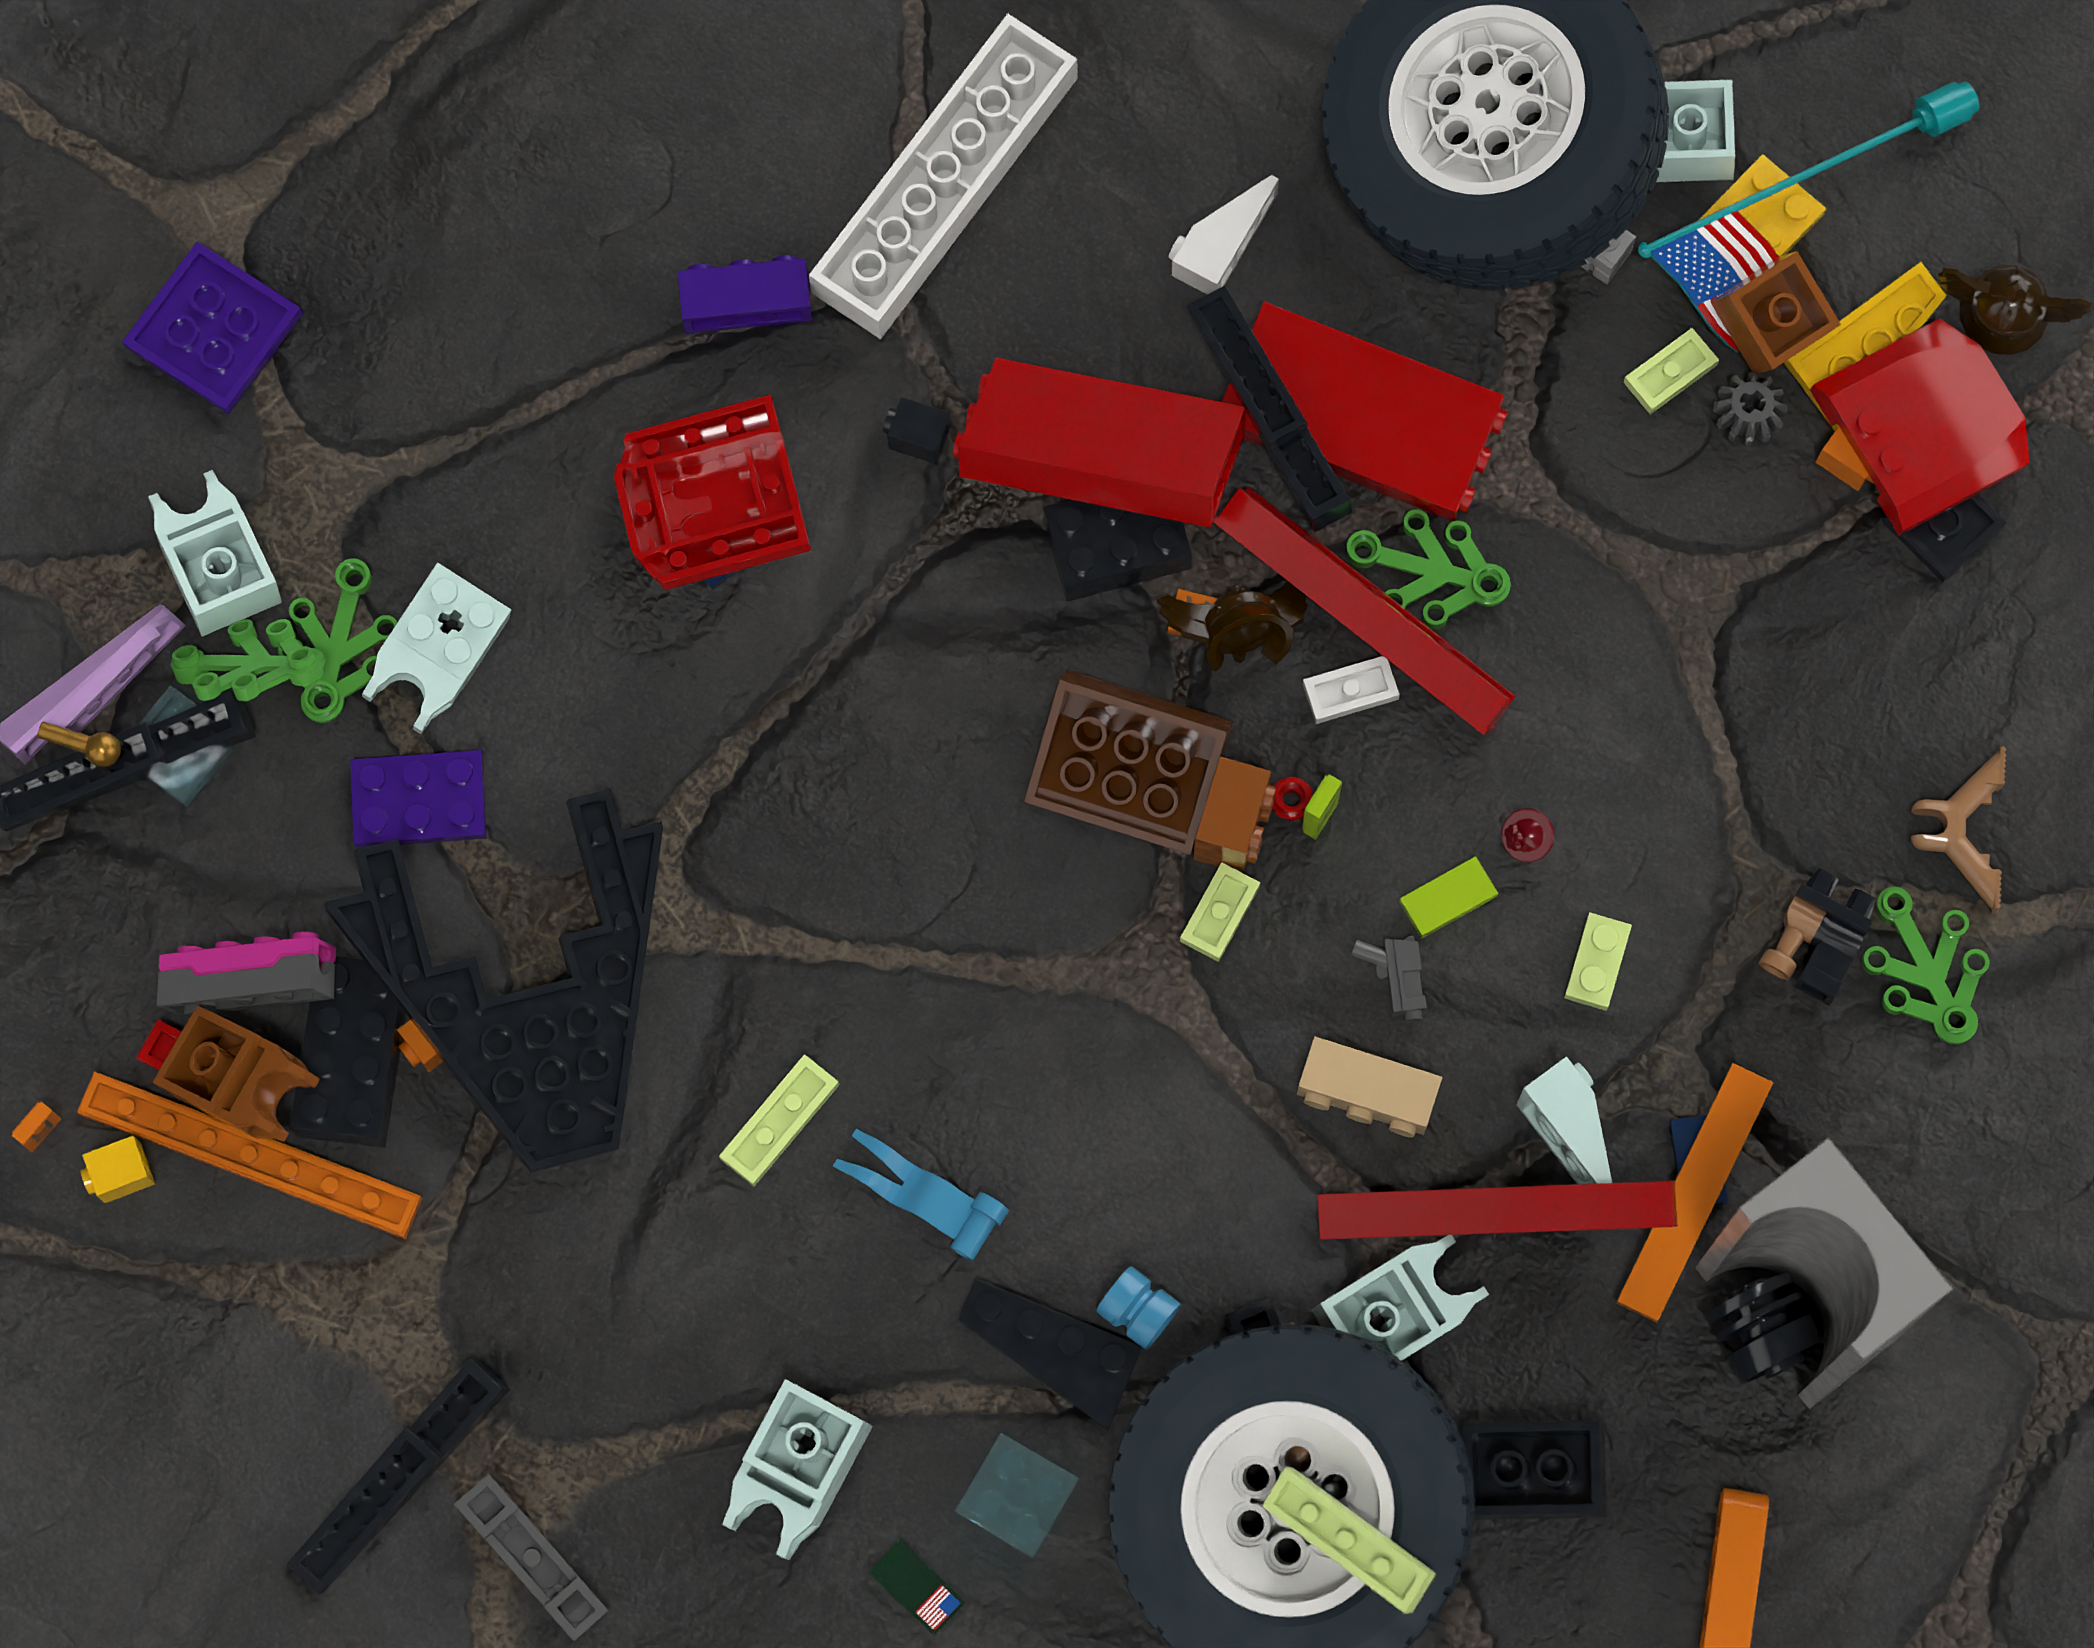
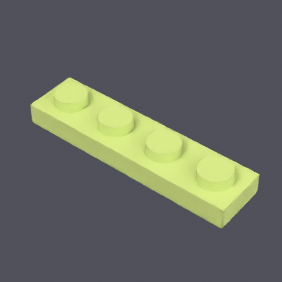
(1348, 1540)

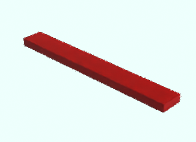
(1498, 1210)

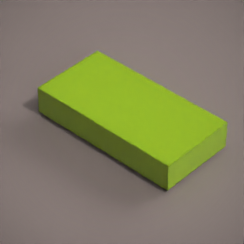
(1321, 806)
(1448, 897)

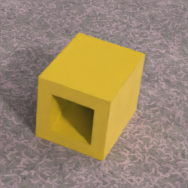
(117, 1170)

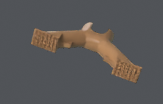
(1953, 840)

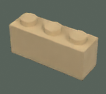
(1368, 1087)

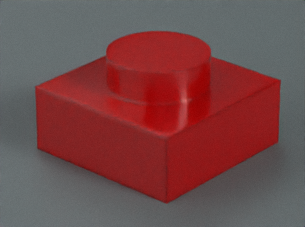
(158, 1045)

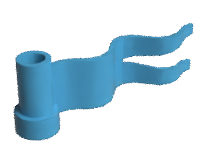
(930, 1198)

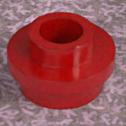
(1295, 786)

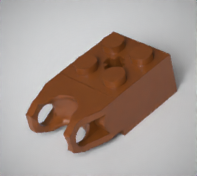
(232, 1074)

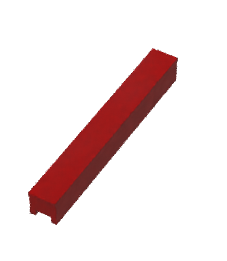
(1365, 609)

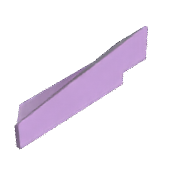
(90, 685)

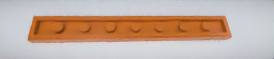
(251, 1158)

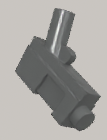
(1402, 967)

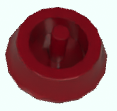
(1528, 835)

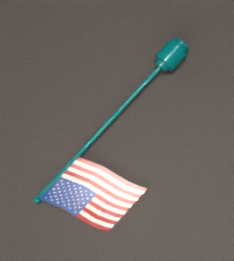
(1727, 249)

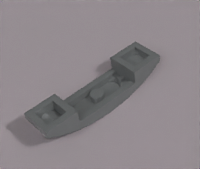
(531, 1557)

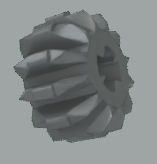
(1759, 421)

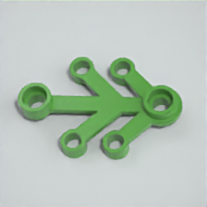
(1435, 569)
(337, 648)
(300, 664)
(1928, 971)

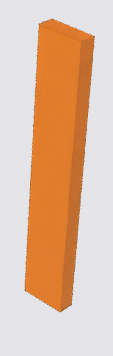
(1696, 1192)

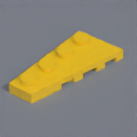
(1872, 326)

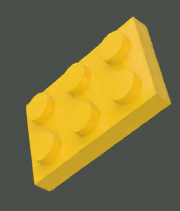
(1778, 218)

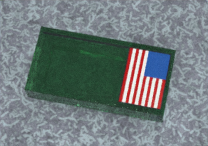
(917, 1587)

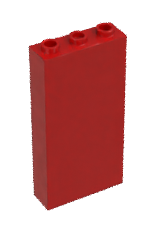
(1381, 413)
(1101, 442)

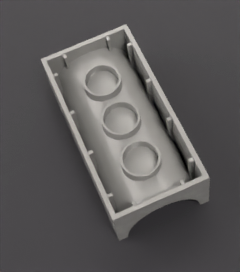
(1842, 1253)

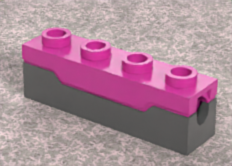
(247, 974)

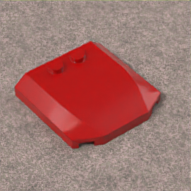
(1927, 422)
(710, 494)

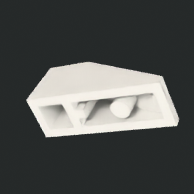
(1220, 239)

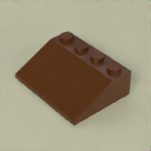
(1127, 761)

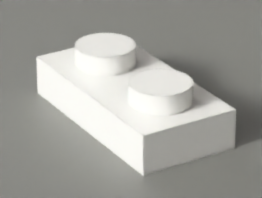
(1350, 689)

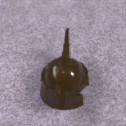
(2007, 307)
(1239, 622)

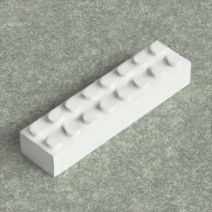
(943, 176)

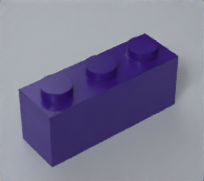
(744, 294)

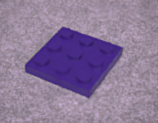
(212, 327)

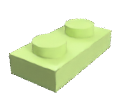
(1671, 371)
(1220, 912)
(1598, 961)

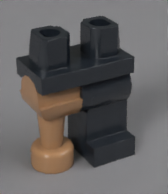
(1828, 926)

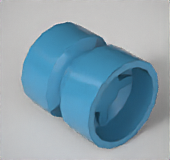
(1138, 1307)

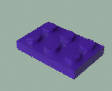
(418, 798)

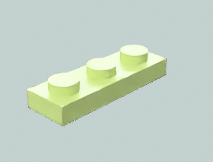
(779, 1120)

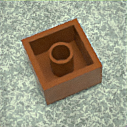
(1775, 313)
(1232, 815)

